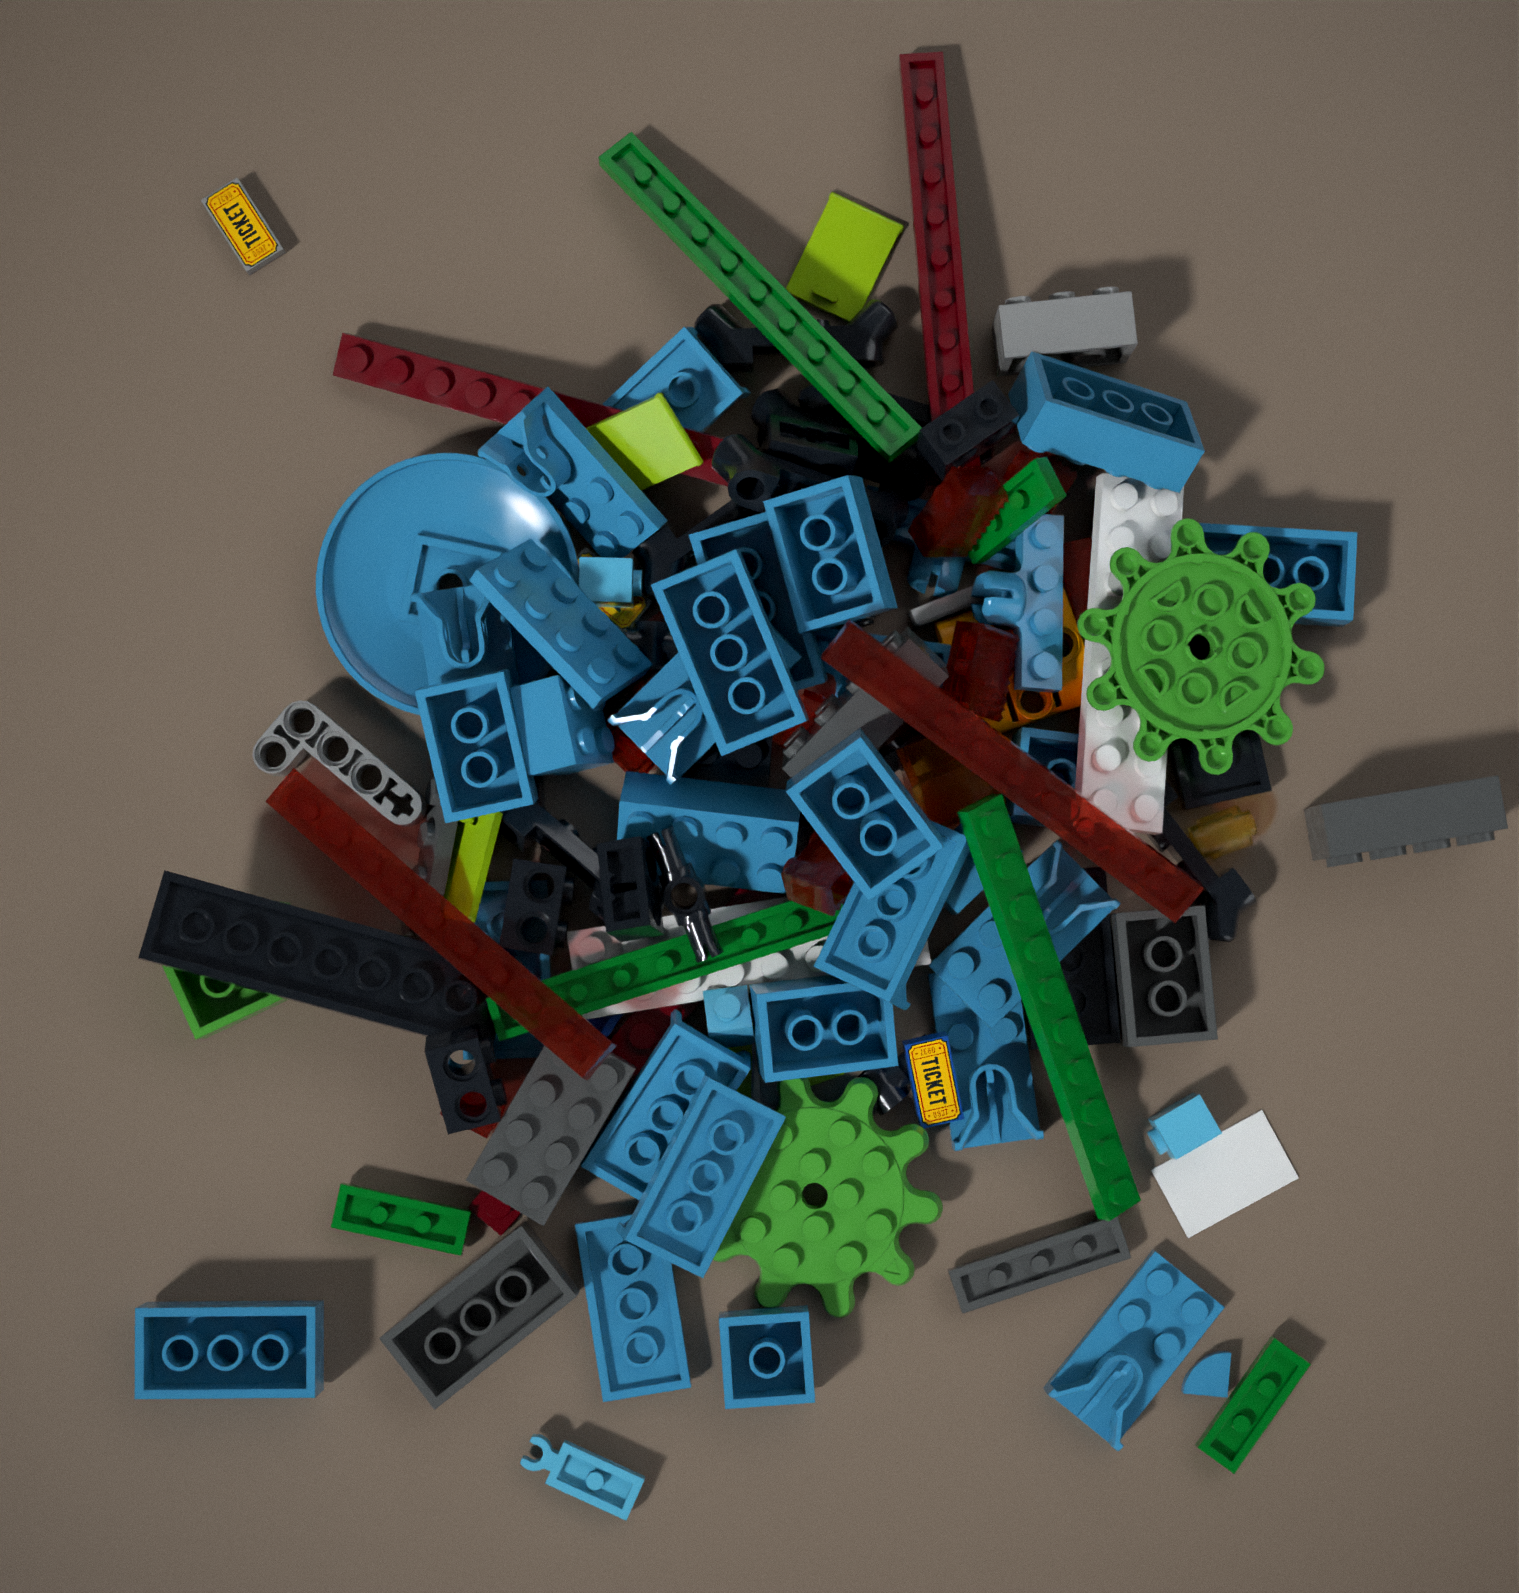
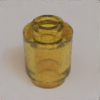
(1223, 832)

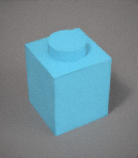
(610, 581)
(729, 1016)
(1182, 1127)

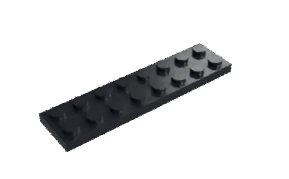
(309, 958)

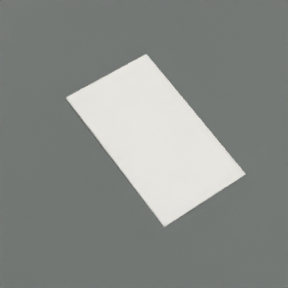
(1225, 1174)

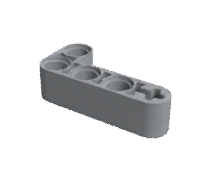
(348, 770)

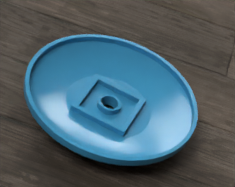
(401, 539)

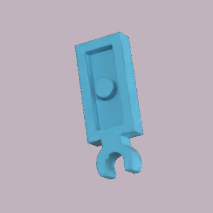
(587, 1476)

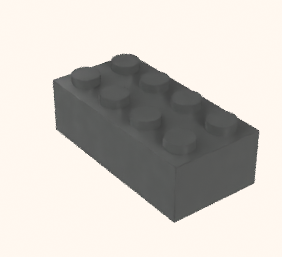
(857, 709)
(1403, 818)
(547, 1133)
(480, 1315)

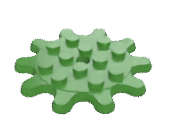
(1247, 636)
(864, 1208)

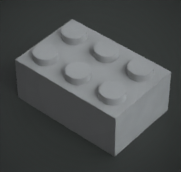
(1066, 328)

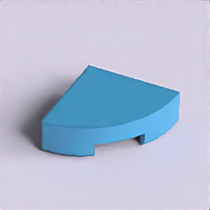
(1209, 1376)

